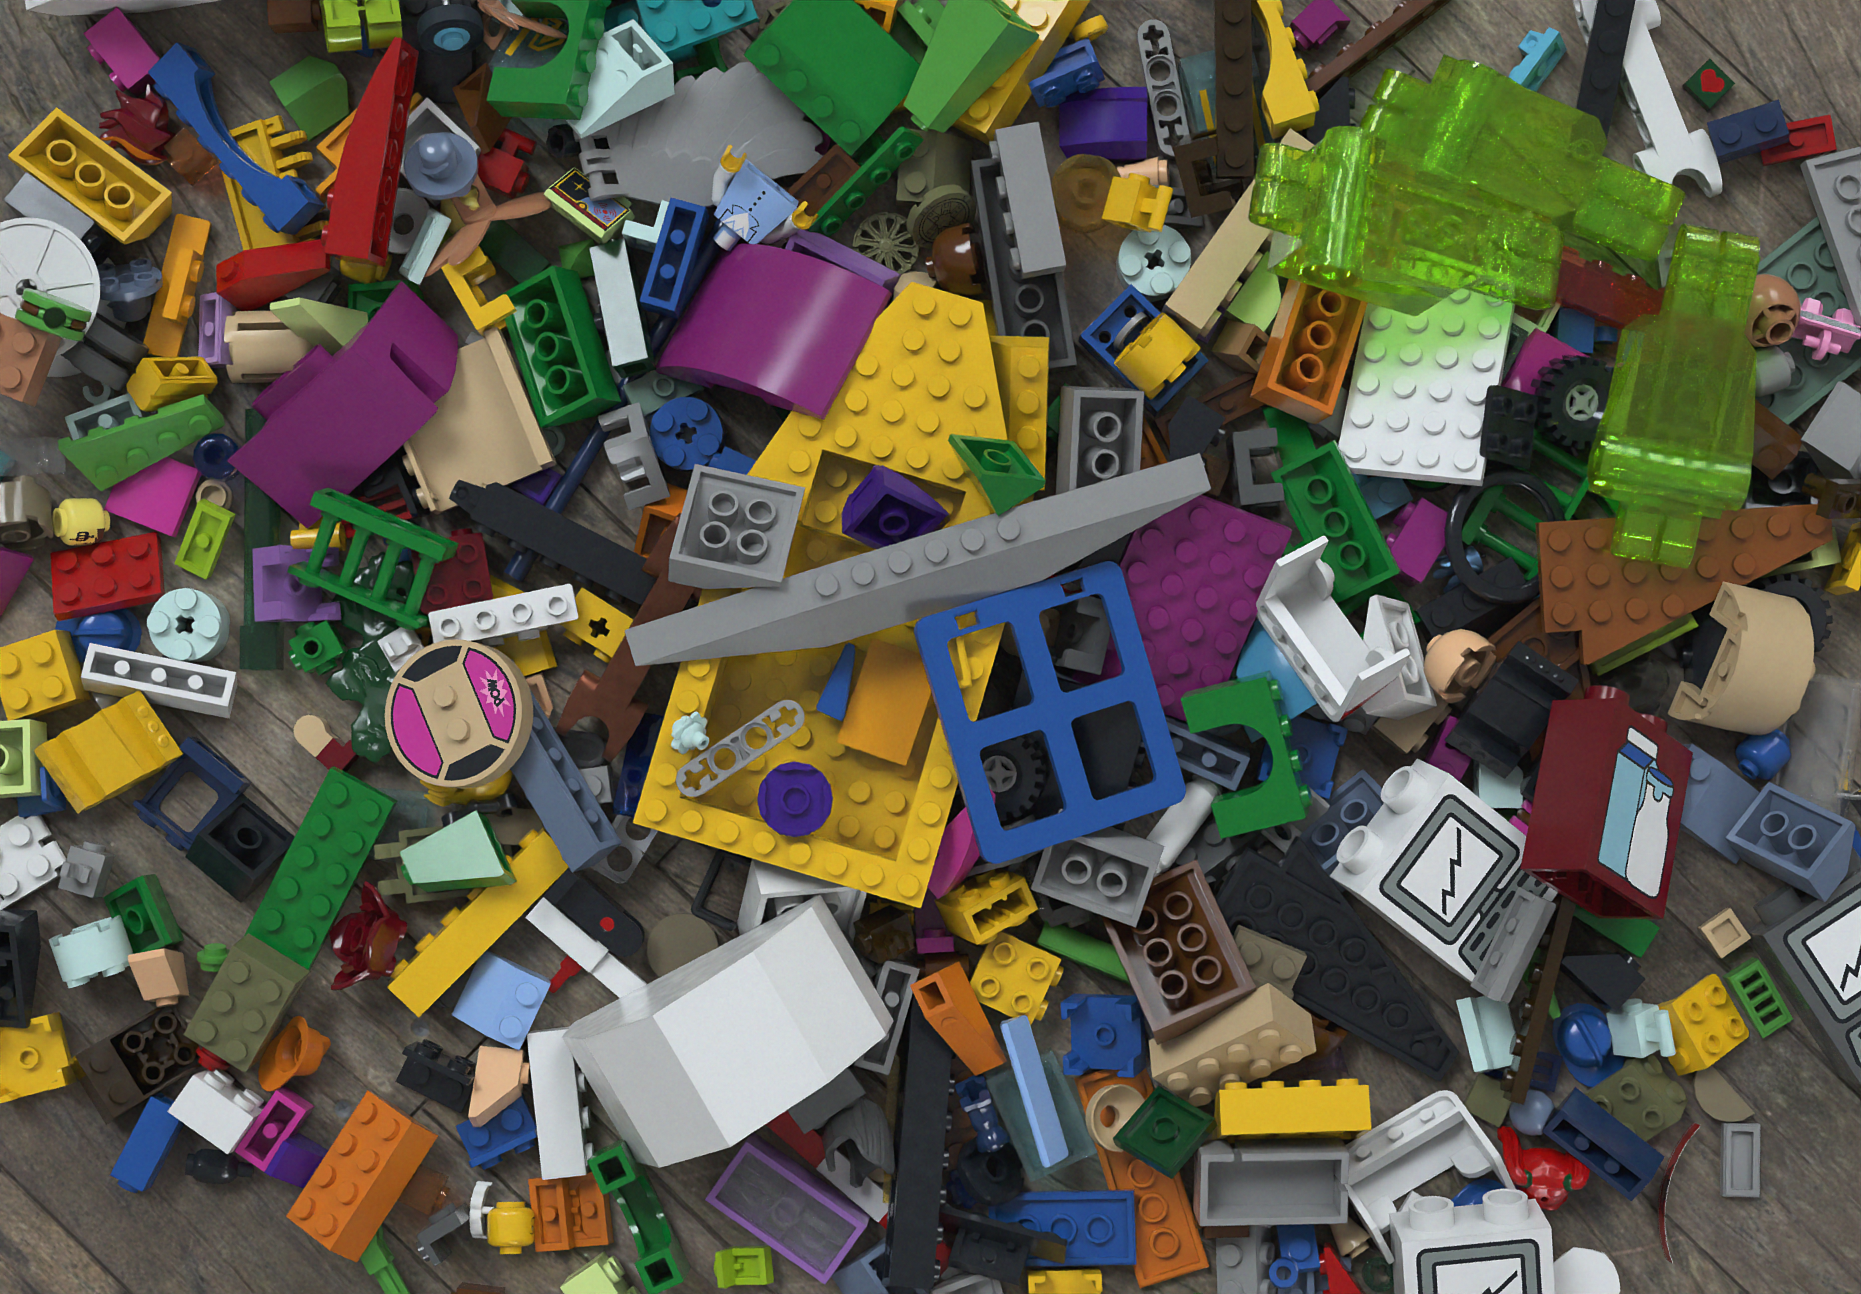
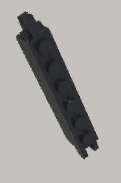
(557, 540)

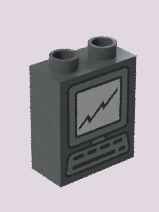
(1817, 963)

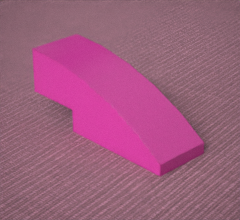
(956, 855)

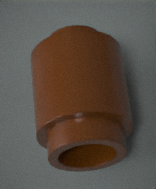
(936, 961)

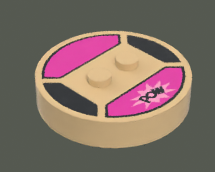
(459, 714)

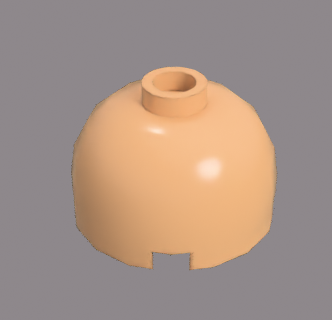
(1457, 662)

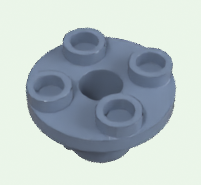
(441, 166)
(129, 288)

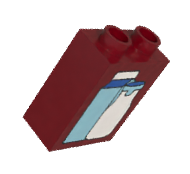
(1607, 806)

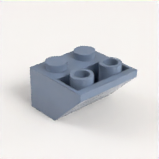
(865, 1274)

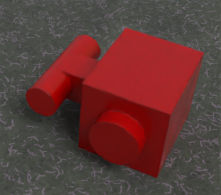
(501, 169)

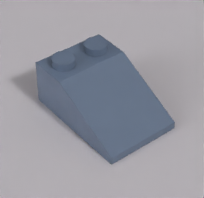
(1714, 802)

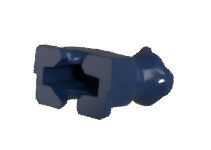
(982, 1113)

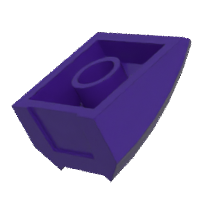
(1105, 124)
(890, 510)

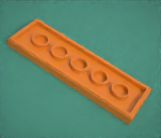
(1164, 1221)

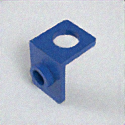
(50, 801)

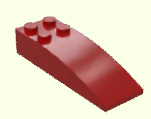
(371, 163)

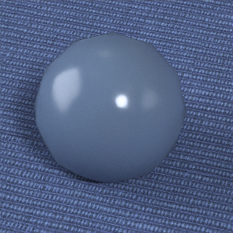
(1533, 1115)

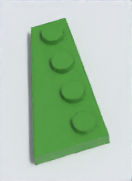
(140, 442)

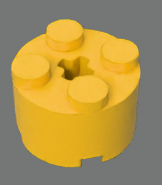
(1156, 355)

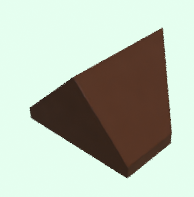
(480, 115)

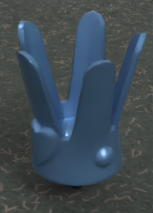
(1472, 557)

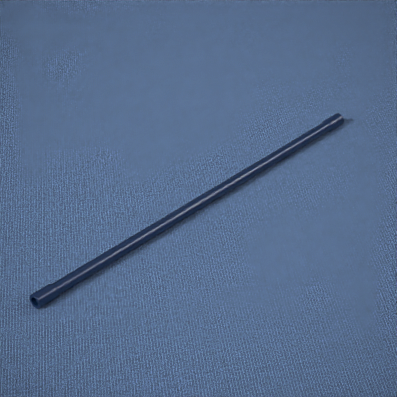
(522, 563)

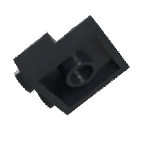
(1784, 488)

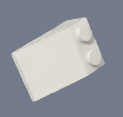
(1392, 628)

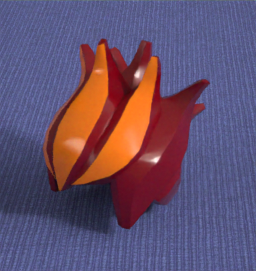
(138, 127)

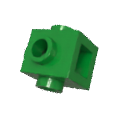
(330, 647)

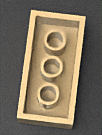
(1234, 1046)

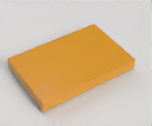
(886, 703)

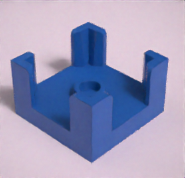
(1318, 750)
(1104, 1034)

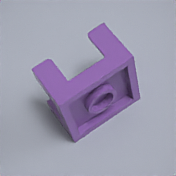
(281, 595)

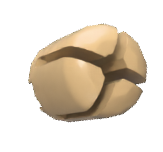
(261, 347)

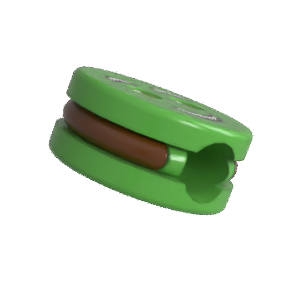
(53, 314)

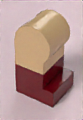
(316, 737)

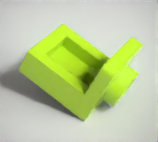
(744, 1266)

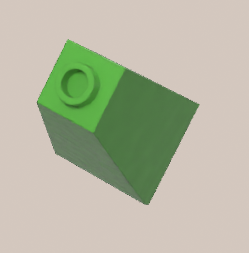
(964, 58)

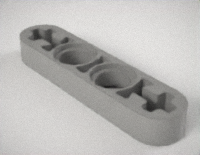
(1161, 89)
(742, 751)

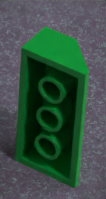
(559, 348)

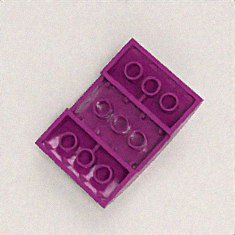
(775, 327)

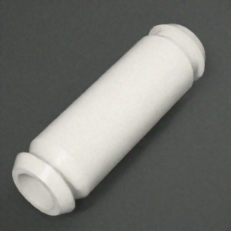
(1183, 820)

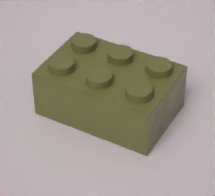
(246, 1002)

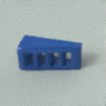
(836, 693)

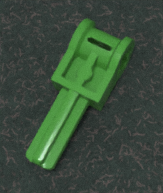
(378, 1261)

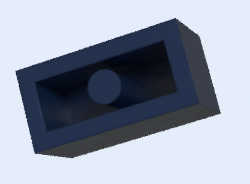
(1748, 132)

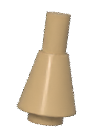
(1350, 1238)

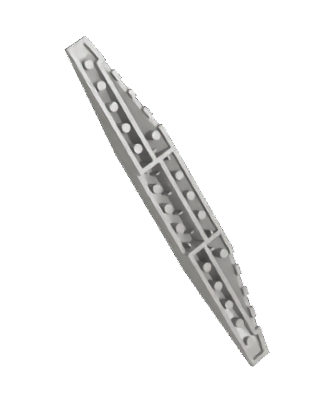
(922, 572)

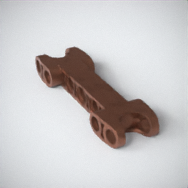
(613, 694)

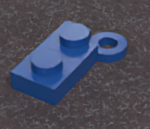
(1297, 1253)

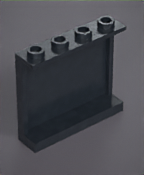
(1107, 745)

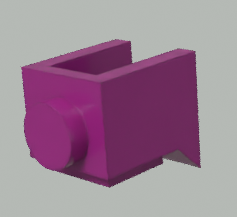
(1317, 24)

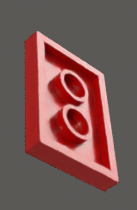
(107, 576)

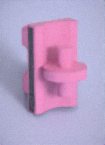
(1826, 333)

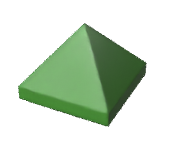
(577, 257)

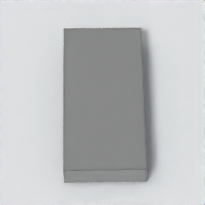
(1740, 1159)

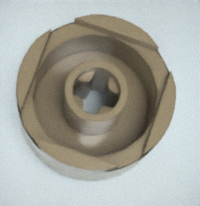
(24, 514)

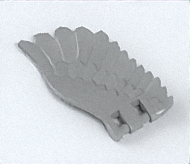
(681, 139)

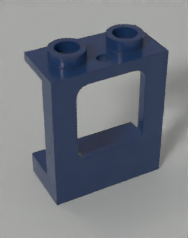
(208, 767)

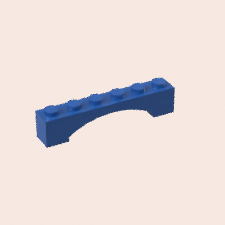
(186, 81)

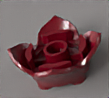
(367, 940)

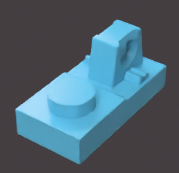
(1541, 56)

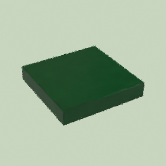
(1165, 1132)

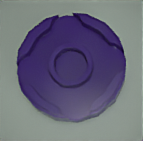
(795, 799)

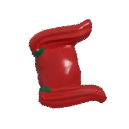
(1542, 1172)

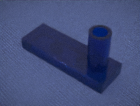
(636, 764)

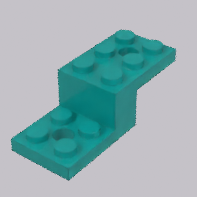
(682, 24)

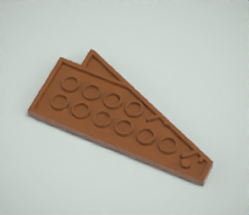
(1625, 599)

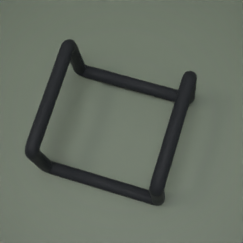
(697, 907)

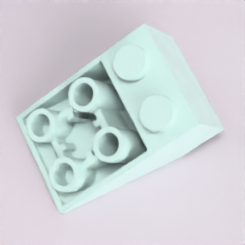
(627, 78)

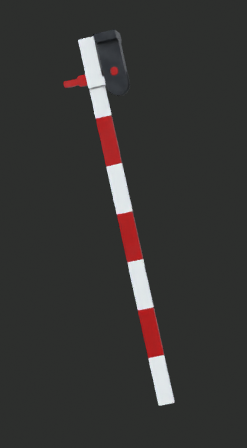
(593, 925)

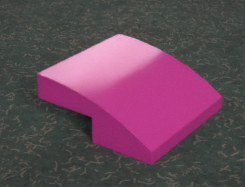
(1535, 353)
(156, 495)

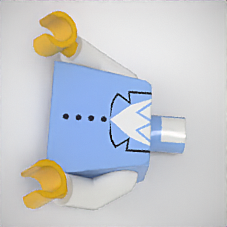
(753, 205)

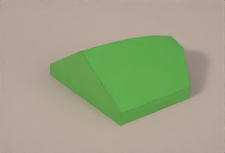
(313, 95)

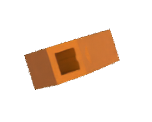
(958, 1017)

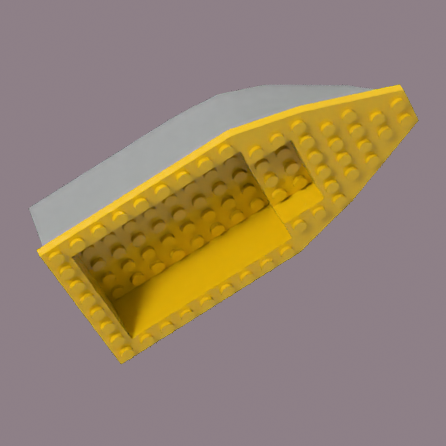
(911, 387)

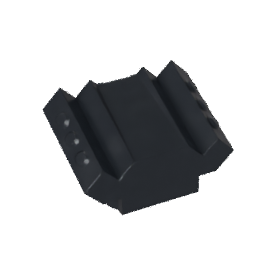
(1510, 709)

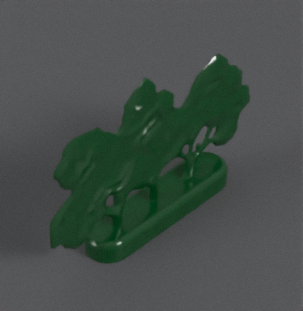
(365, 669)

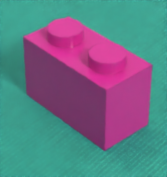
(124, 50)
(276, 1122)

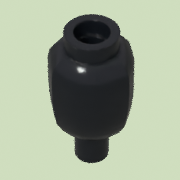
(216, 1167)

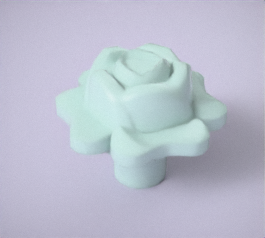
(689, 733)

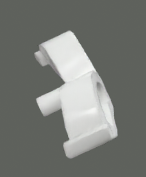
(477, 1209)

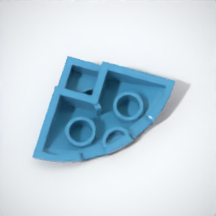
(1262, 655)

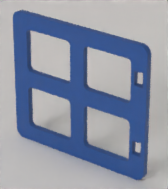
(1050, 713)

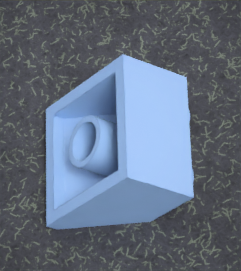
(501, 999)

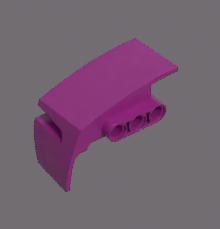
(350, 410)

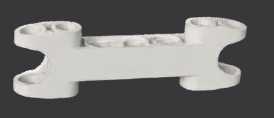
(1667, 142)

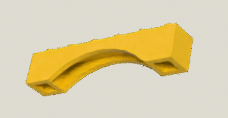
(1285, 96)

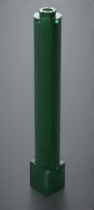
(259, 641)

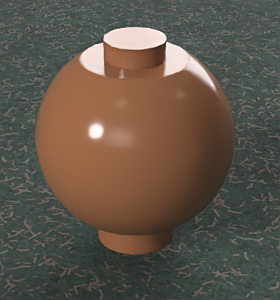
(1772, 312)

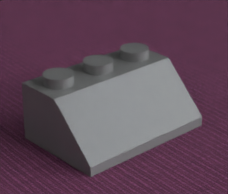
(1100, 873)

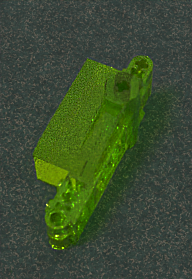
(1524, 154)
(1395, 227)
(1682, 403)

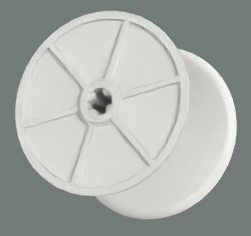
(53, 261)

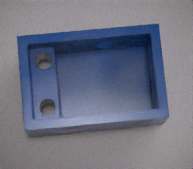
(1111, 323)

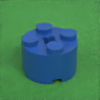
(669, 424)

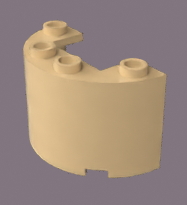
(1758, 667)

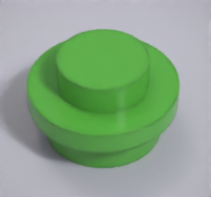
(212, 956)

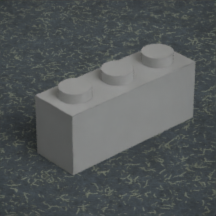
(894, 989)

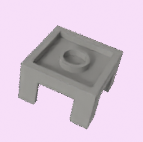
(635, 455)

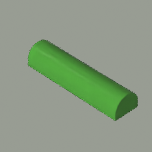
(1081, 950)

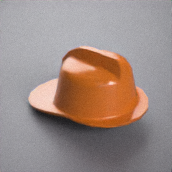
(292, 1054)

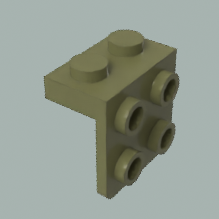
(1641, 1097)

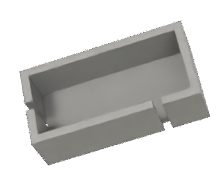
(1271, 1182)

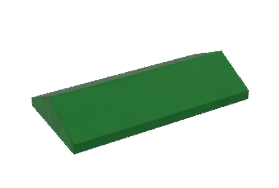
(1330, 504)

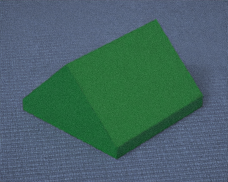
(997, 470)
(144, 914)

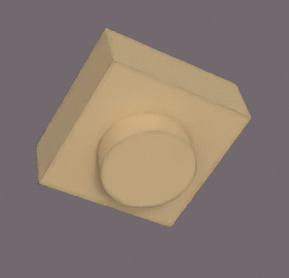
(1724, 933)

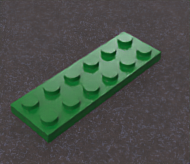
(321, 867)

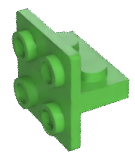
(916, 26)

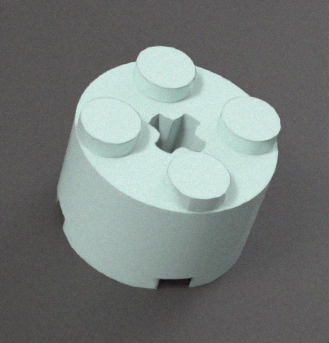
(1173, 257)
(168, 625)
(92, 949)

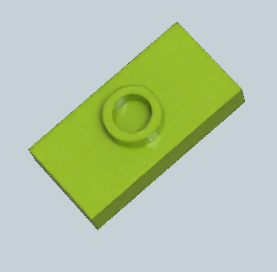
(204, 538)

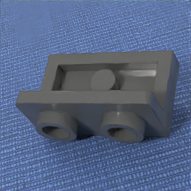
(431, 1241)

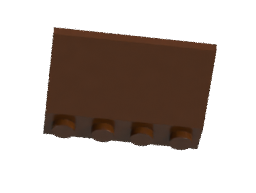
(1180, 955)

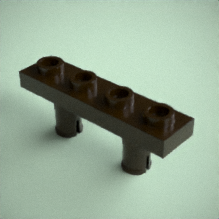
(1837, 496)

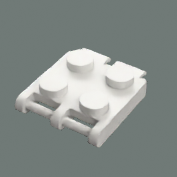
(25, 860)

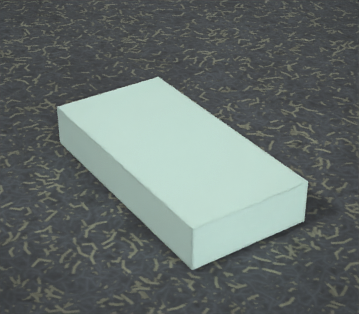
(424, 246)

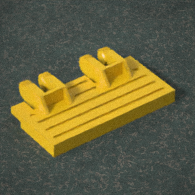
(267, 152)

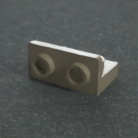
(1269, 960)

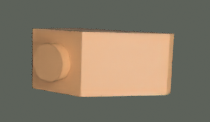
(160, 976)
(497, 1082)

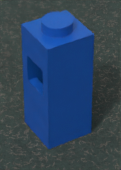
(147, 1145)

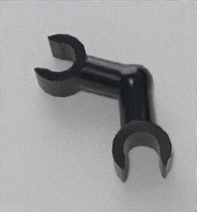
(501, 806)

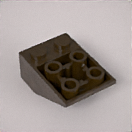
(136, 1062)

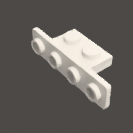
(505, 617)

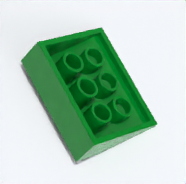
(835, 66)

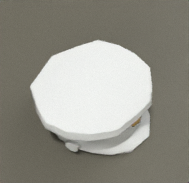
(1585, 1273)

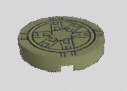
(940, 210)

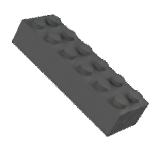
(1019, 305)

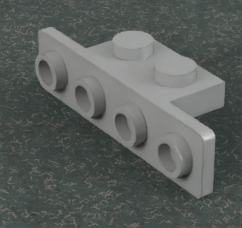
(1245, 1262)

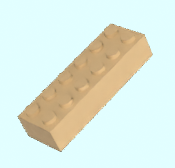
(1227, 256)

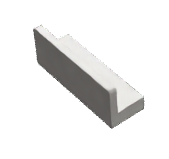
(1513, 945)

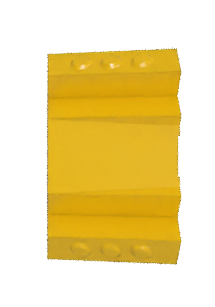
(109, 752)

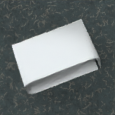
(634, 846)

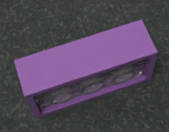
(788, 1207)

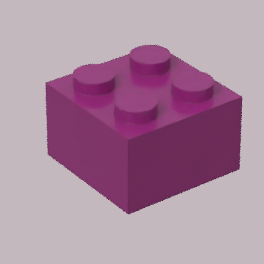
(1416, 540)

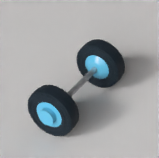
(450, 30)

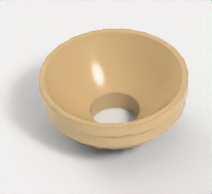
(1124, 1102)

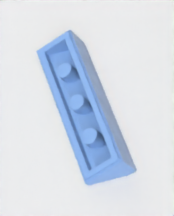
(1034, 1090)

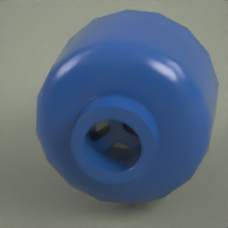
(1763, 755)

